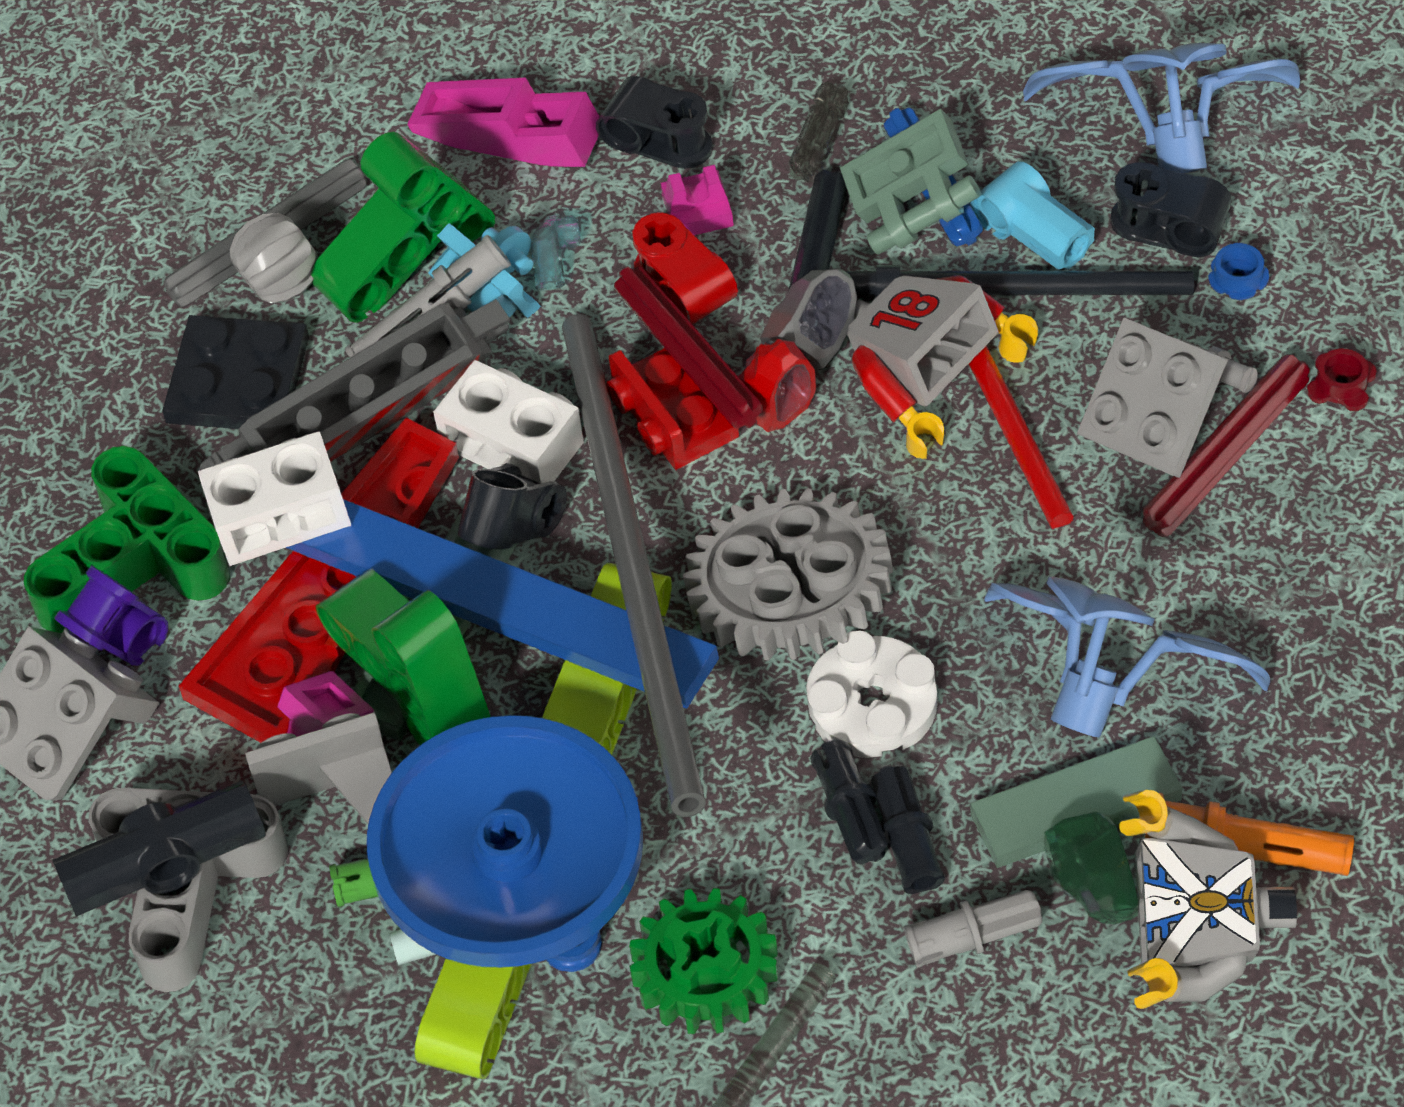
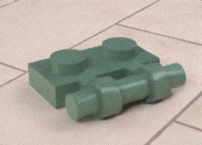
(903, 168)

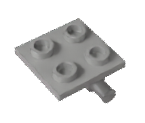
(1157, 395)
(340, 755)

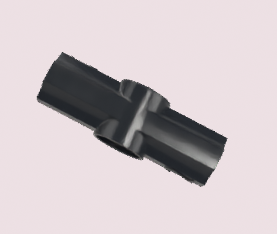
(159, 847)

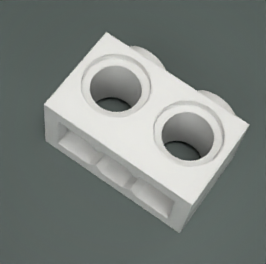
(510, 422)
(274, 498)

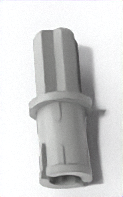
(972, 927)

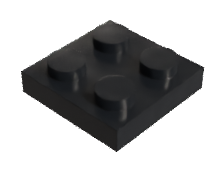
(233, 370)

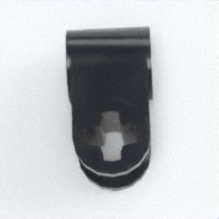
(649, 119)
(1174, 213)
(509, 508)

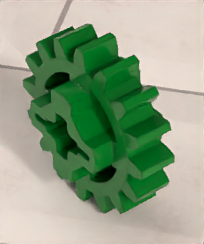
(700, 982)

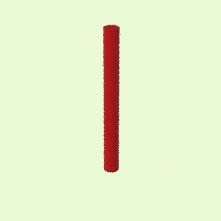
(1020, 440)

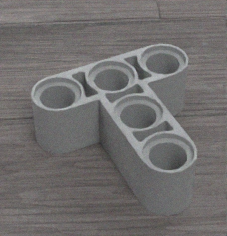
(184, 918)

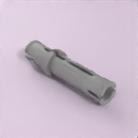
(483, 259)

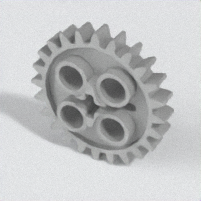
(759, 601)

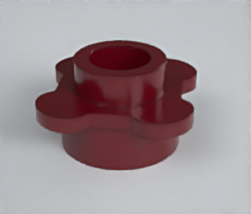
(1342, 365)

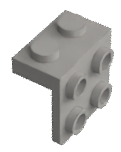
(57, 706)

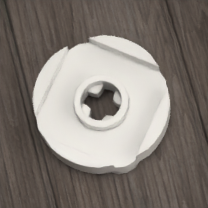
(867, 662)

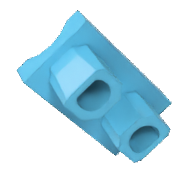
(503, 286)

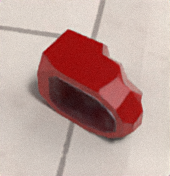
(780, 381)

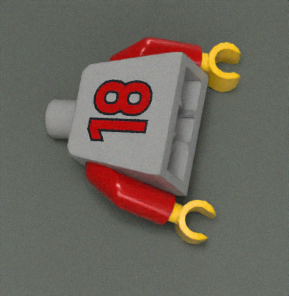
(921, 338)

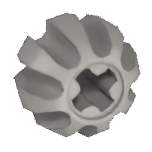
(273, 257)

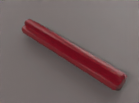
(688, 347)
(1226, 445)

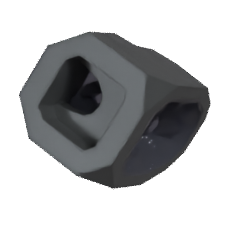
(815, 315)

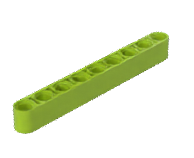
(473, 1002)

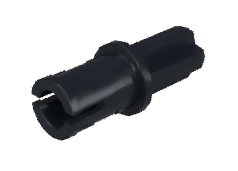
(850, 802)
(907, 829)

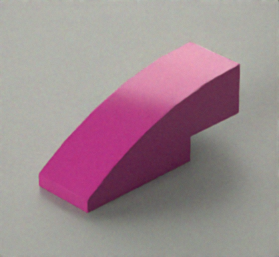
(508, 120)

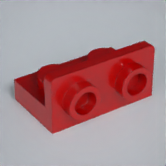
(669, 408)

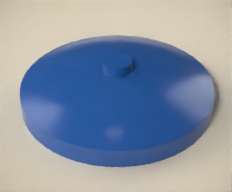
(505, 841)

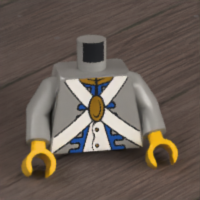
(1196, 904)

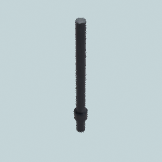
(1042, 281)

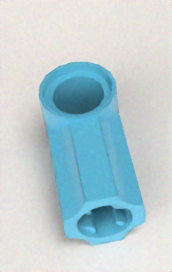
(1022, 207)

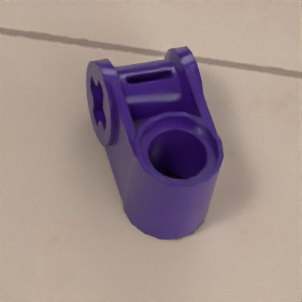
(113, 618)

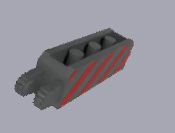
(376, 384)

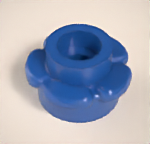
(1243, 260)

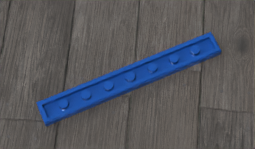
(504, 598)

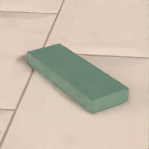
(1016, 818)

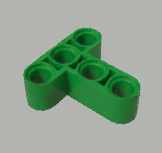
(395, 226)
(141, 533)
(408, 650)

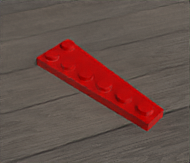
(279, 631)

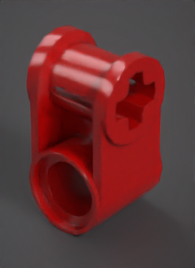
(682, 266)

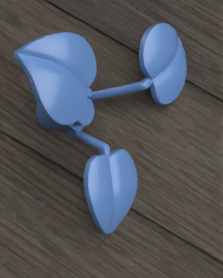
(1178, 136)
(1087, 686)

